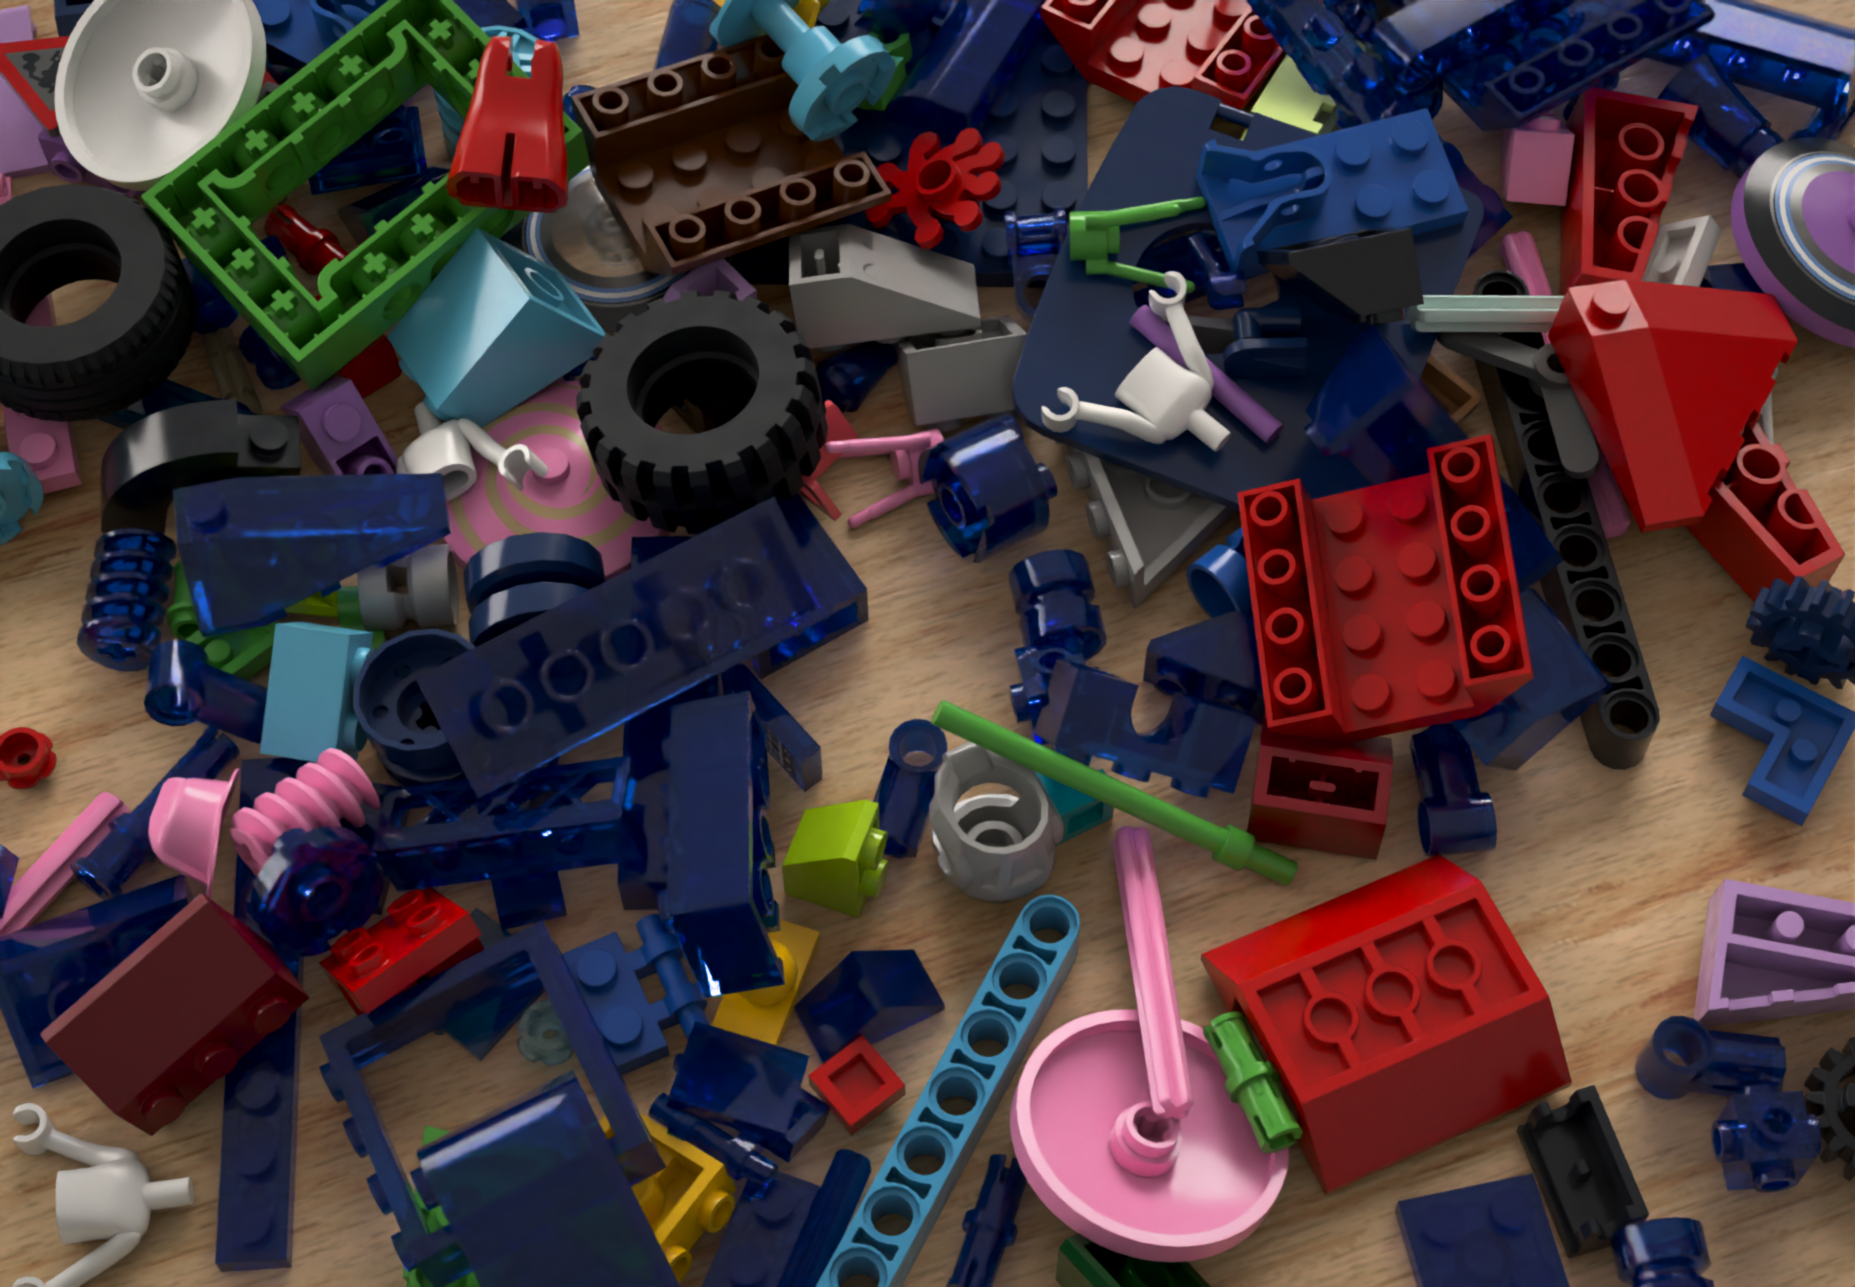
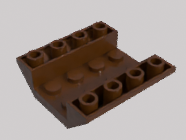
(710, 162)

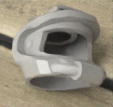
(992, 842)

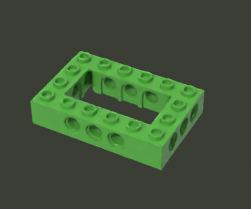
(292, 136)

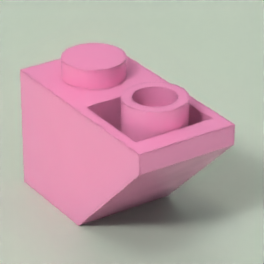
(1537, 161)

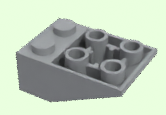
(875, 288)

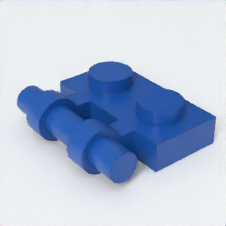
(616, 998)

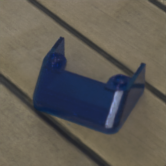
(1385, 421)

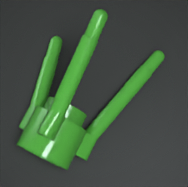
(1098, 234)

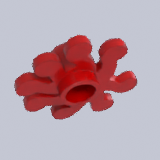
(941, 185)

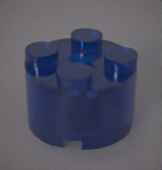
(987, 488)

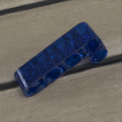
(1442, 35)

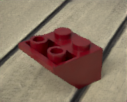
(1321, 793)

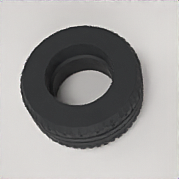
(122, 346)

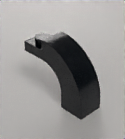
(187, 449)

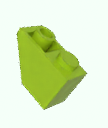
(837, 857)

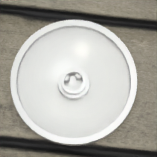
(155, 83)

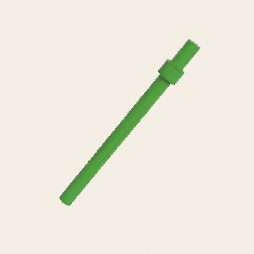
(1228, 844)

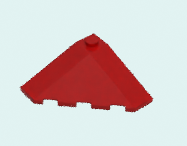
(1669, 384)

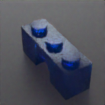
(1195, 744)

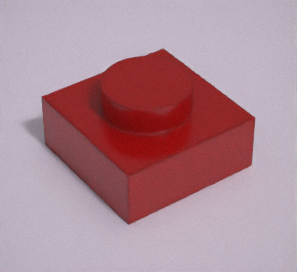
(857, 1084)

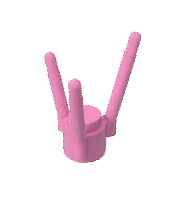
(904, 459)

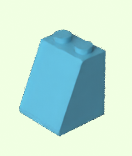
(492, 331)

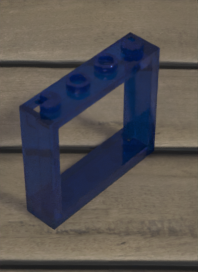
(434, 1005)

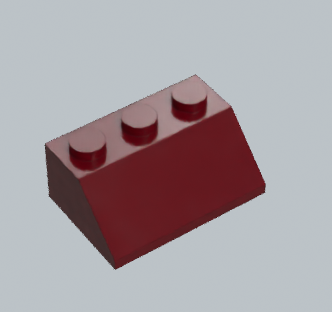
(176, 1015)

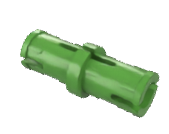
(1252, 1082)

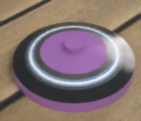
(1799, 232)

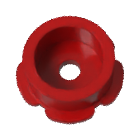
(23, 743)

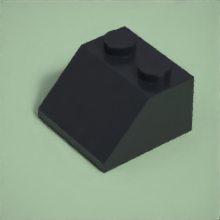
(1354, 273)

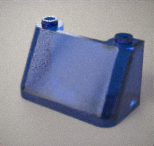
(541, 1196)

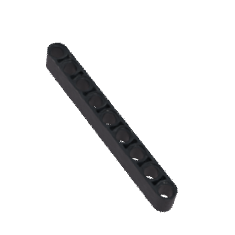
(1577, 538)

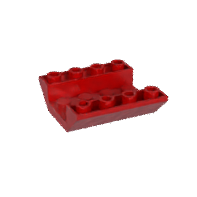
(1165, 44)
(1386, 599)
(1395, 1017)

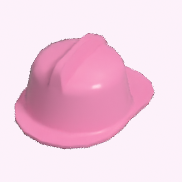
(189, 823)

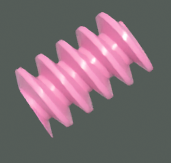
(312, 800)

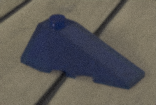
(281, 538)

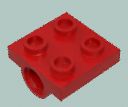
(414, 941)

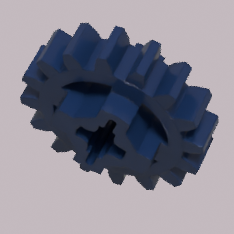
(1807, 629)

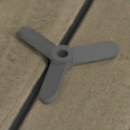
(1568, 422)

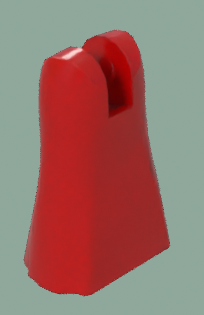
(513, 134)

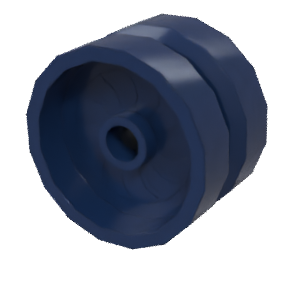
(524, 578)

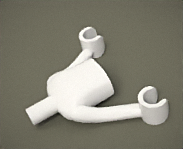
(1157, 389)
(448, 450)
(100, 1201)

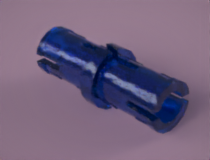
(989, 1224)

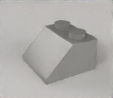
(961, 373)

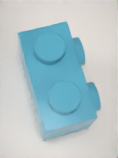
(314, 691)

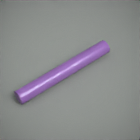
(1224, 388)

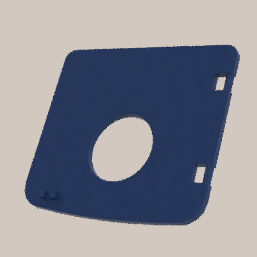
(1088, 345)

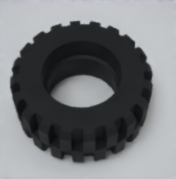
(691, 350)

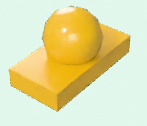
(767, 1011)

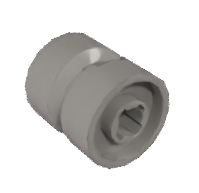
(430, 597)

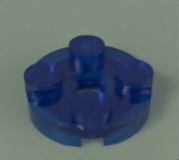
(297, 867)

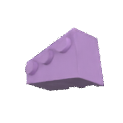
(1774, 955)

